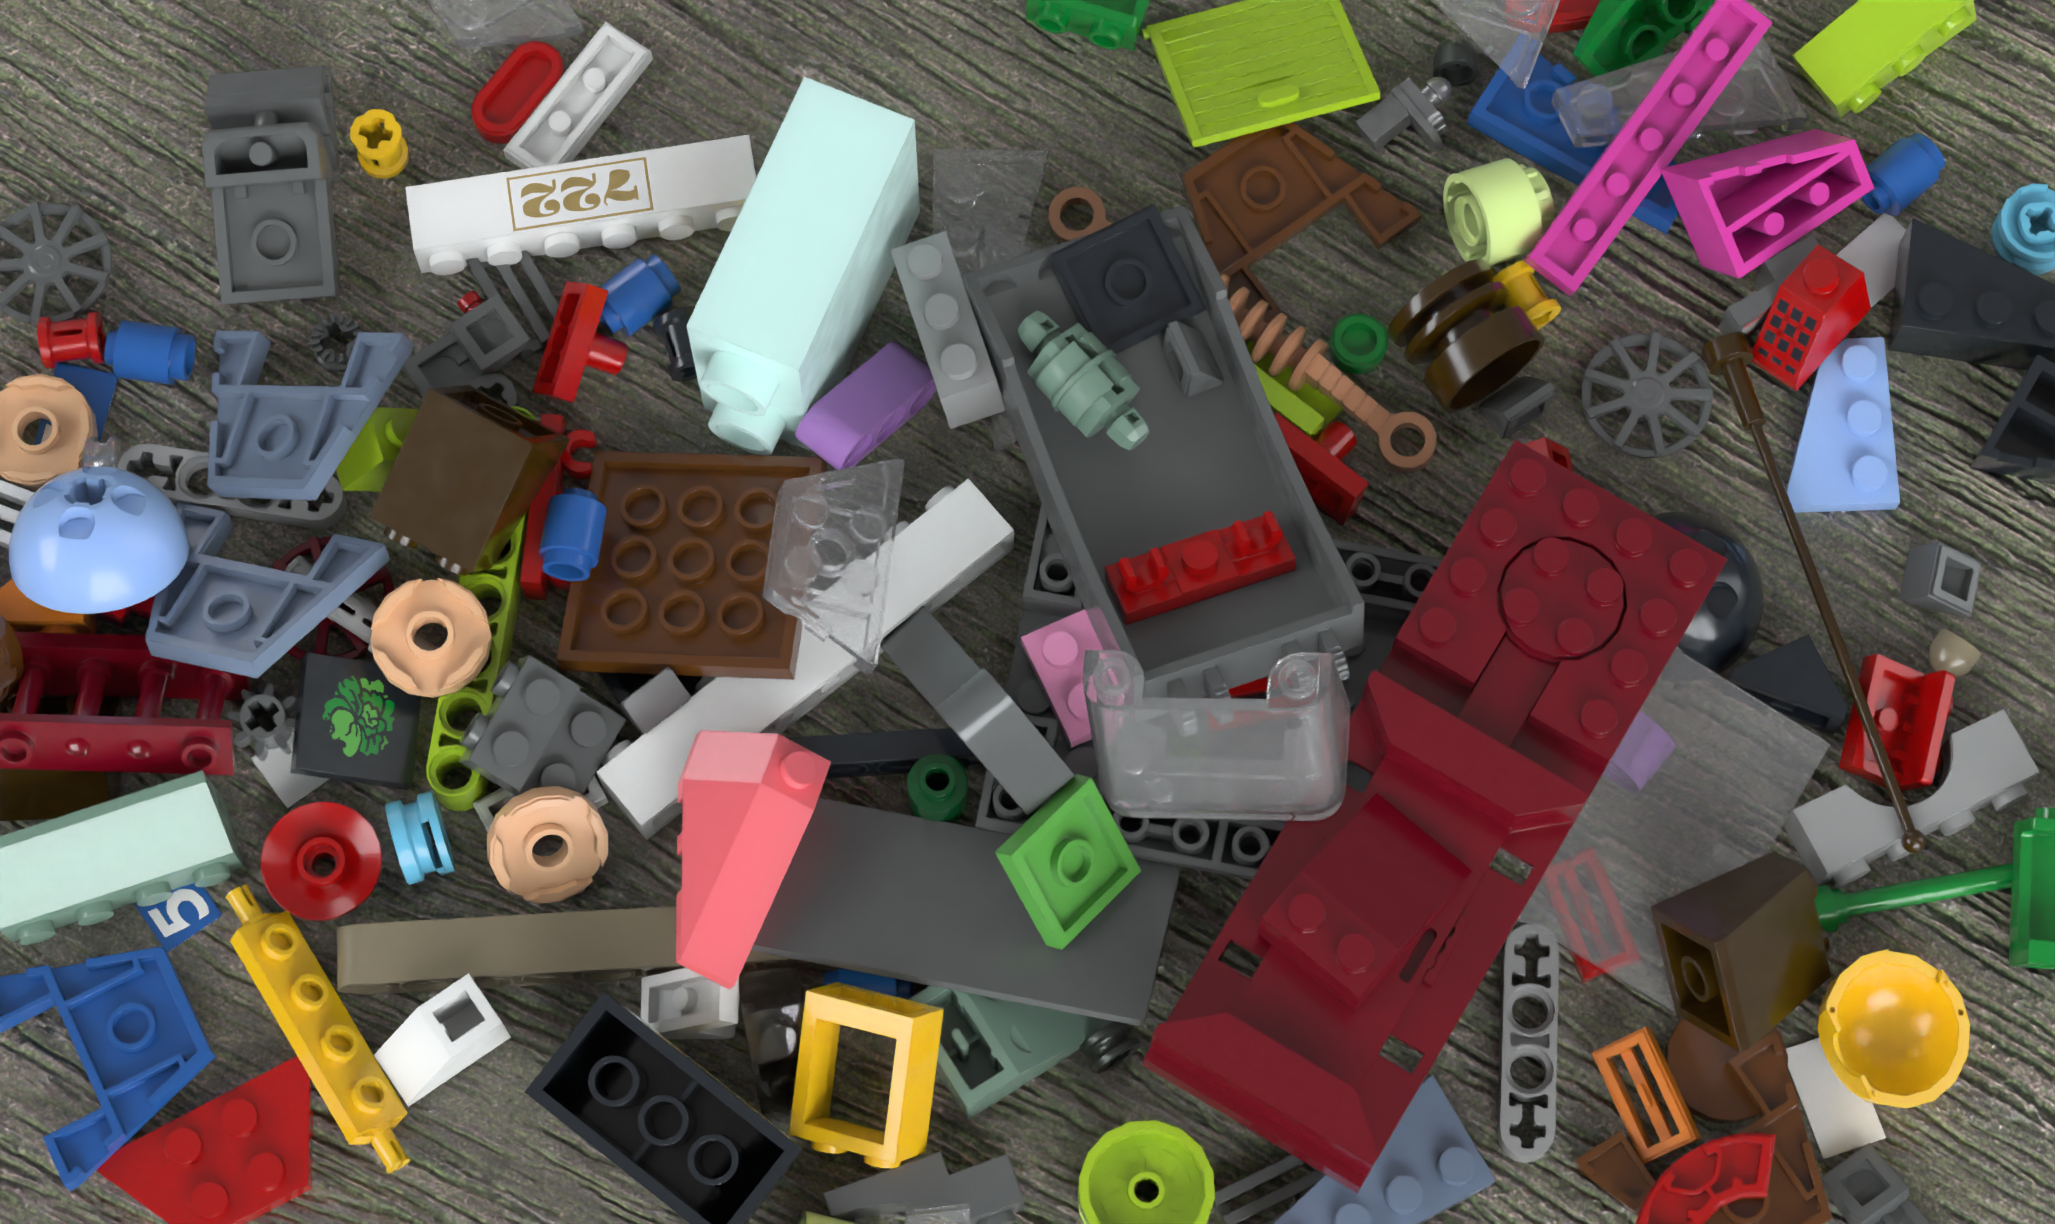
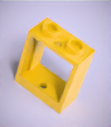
(913, 1075)

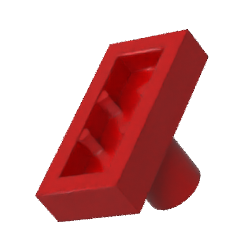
(576, 343)
(1329, 481)

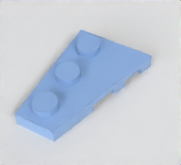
(1847, 435)

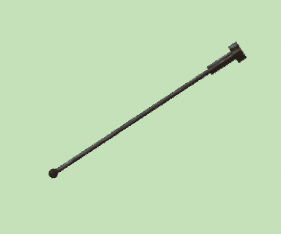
(1728, 357)

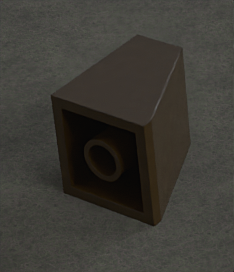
(465, 477)
(1743, 948)

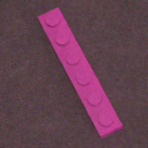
(1647, 143)

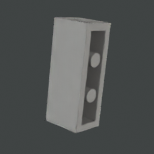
(948, 330)

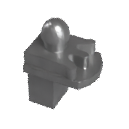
(1407, 107)

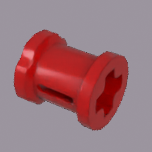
(71, 340)

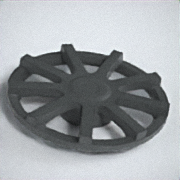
(49, 263)
(1647, 394)

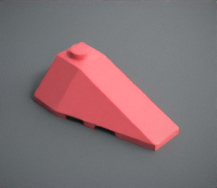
(741, 825)

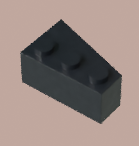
(1968, 304)
(2025, 431)

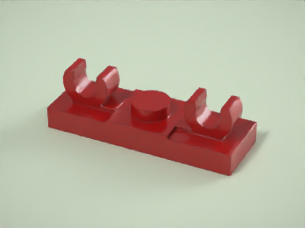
(1199, 567)
(533, 578)

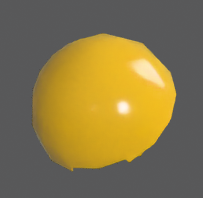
(1894, 1029)

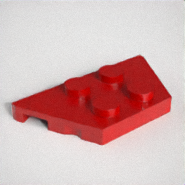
(227, 1155)

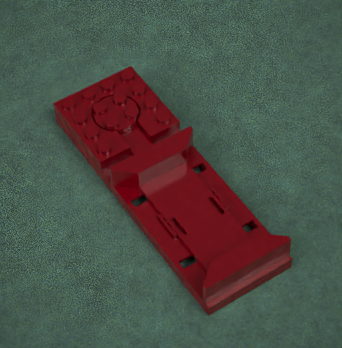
(1488, 740)

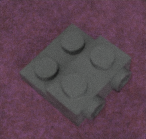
(539, 731)

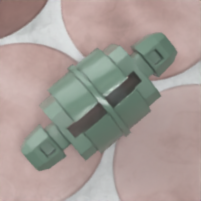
(1083, 380)

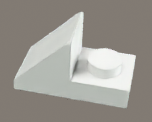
(689, 1005)

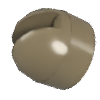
(1952, 654)

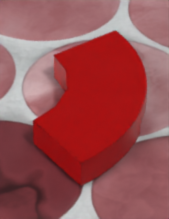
(1709, 1179)

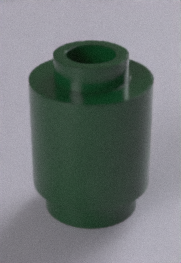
(941, 805)

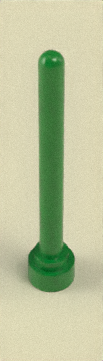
(1835, 906)

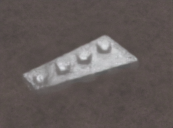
(1752, 99)

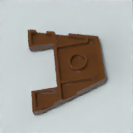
(1271, 189)
(1794, 1183)

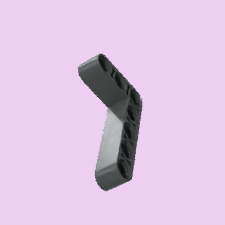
(977, 710)

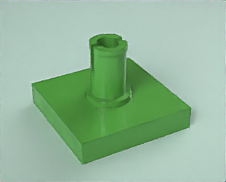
(1068, 861)

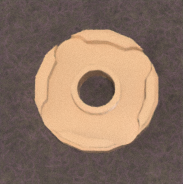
(71, 420)
(438, 670)
(539, 814)

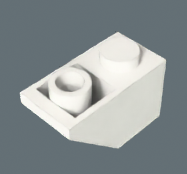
(441, 1040)

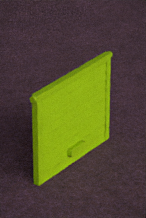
(1260, 65)

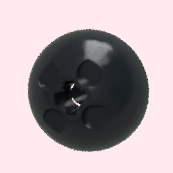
(1734, 604)

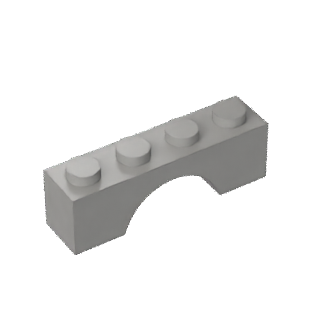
(1978, 768)

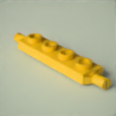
(318, 1028)

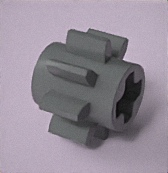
(251, 729)

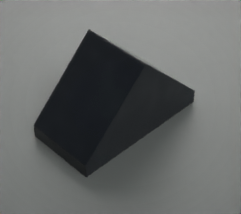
(1794, 684)

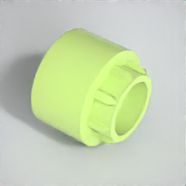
(1497, 210)

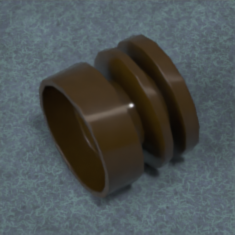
(1460, 328)

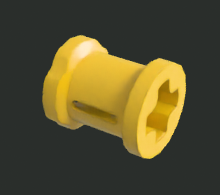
(390, 154)
(1527, 293)

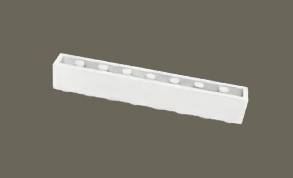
(929, 565)

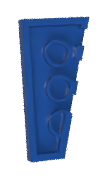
(1532, 128)

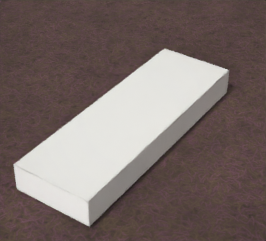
(579, 100)

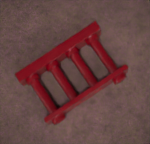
(118, 668)

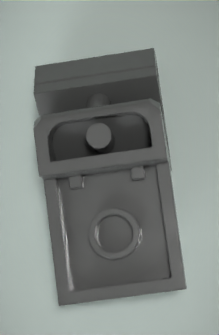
(272, 183)

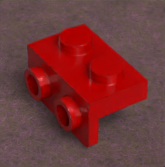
(1910, 719)

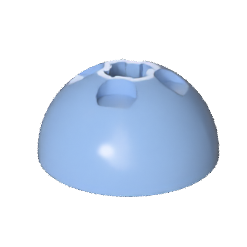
(96, 542)

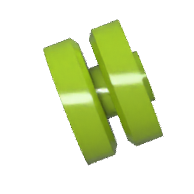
(1152, 1156)

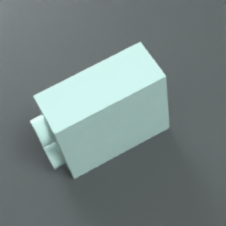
(803, 265)

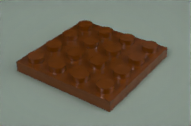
(683, 568)

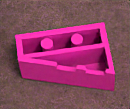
(1764, 196)

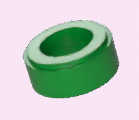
(1358, 343)

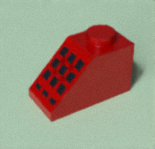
(1810, 316)

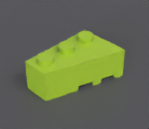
(1875, 45)

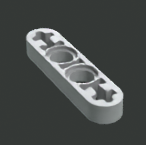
(191, 461)
(1522, 1042)

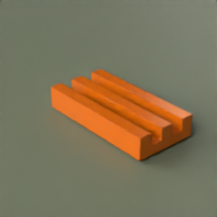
(1669, 1142)

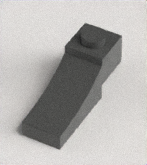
(925, 1183)

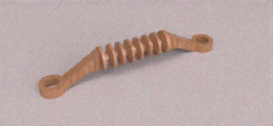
(1306, 364)

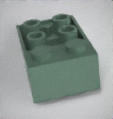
(999, 1044)

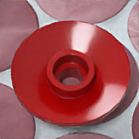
(306, 837)

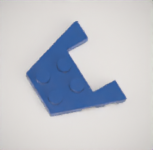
(131, 1036)

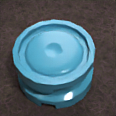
(2026, 229)
(413, 838)

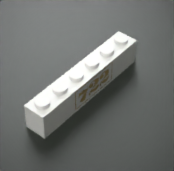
(580, 204)

